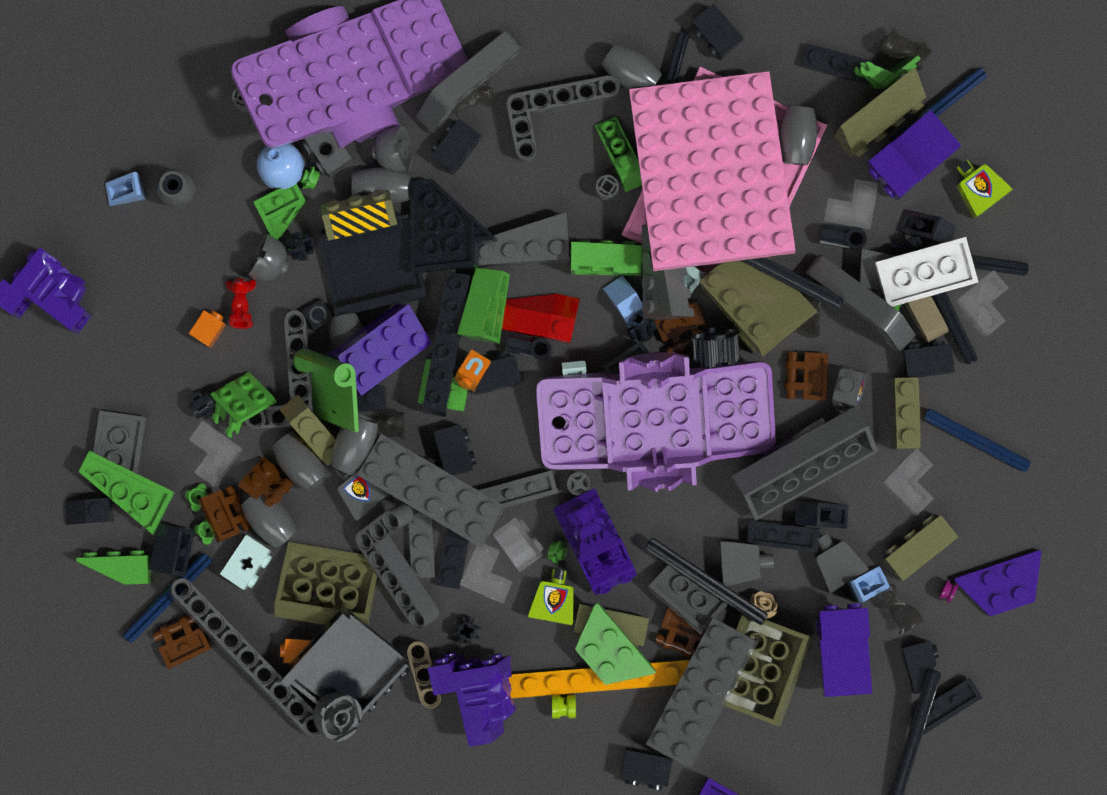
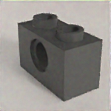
(335, 160)

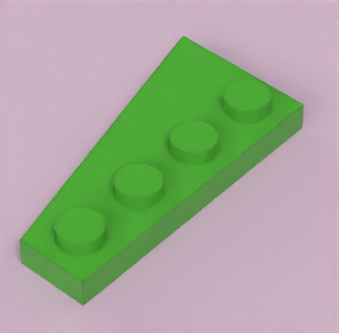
(133, 493)

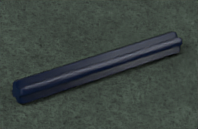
(949, 98)
(976, 440)
(165, 599)

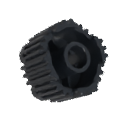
(715, 346)

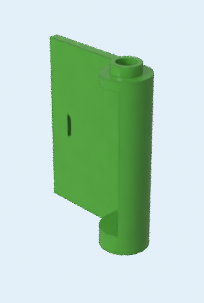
(332, 388)

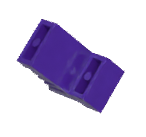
(912, 156)
(48, 287)
(595, 542)
(844, 650)
(481, 691)

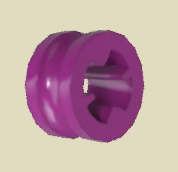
(948, 591)

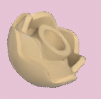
(765, 602)

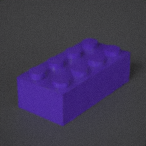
(382, 346)

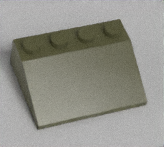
(881, 114)
(757, 303)
(338, 575)
(770, 672)

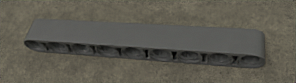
(235, 655)

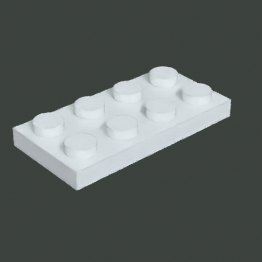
(926, 272)

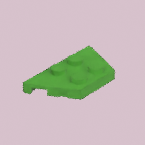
(610, 649)

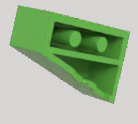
(606, 258)
(485, 306)

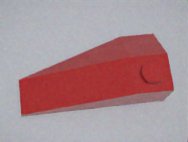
(542, 316)

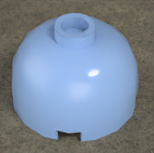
(280, 166)

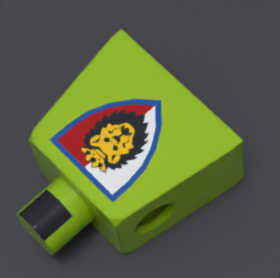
(980, 187)
(553, 600)

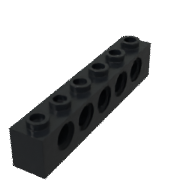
(446, 344)

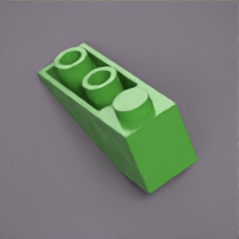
(620, 153)
(124, 569)

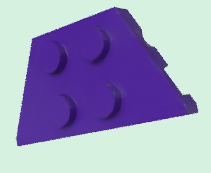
(1003, 584)

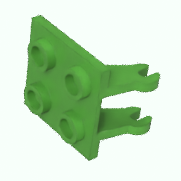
(883, 78)
(241, 400)

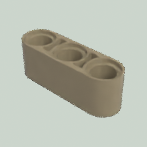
(927, 318)
(416, 665)

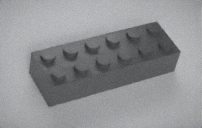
(805, 463)
(431, 490)
(702, 692)

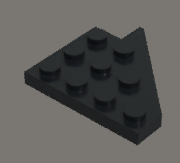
(442, 230)

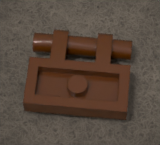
(673, 328)
(814, 376)
(260, 478)
(219, 514)
(676, 624)
(183, 648)

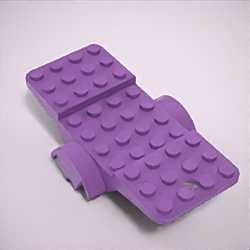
(347, 71)
(656, 418)

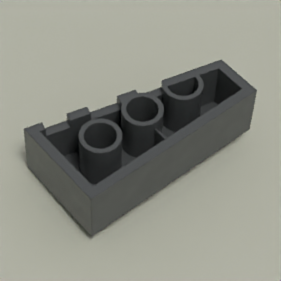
(529, 244)
(664, 290)

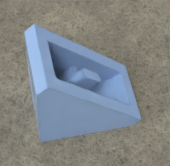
(125, 189)
(624, 298)
(868, 585)

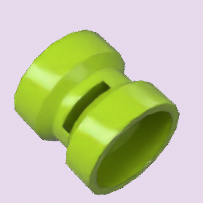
(563, 706)

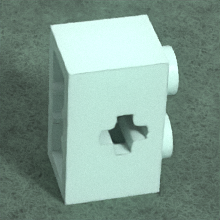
(234, 569)

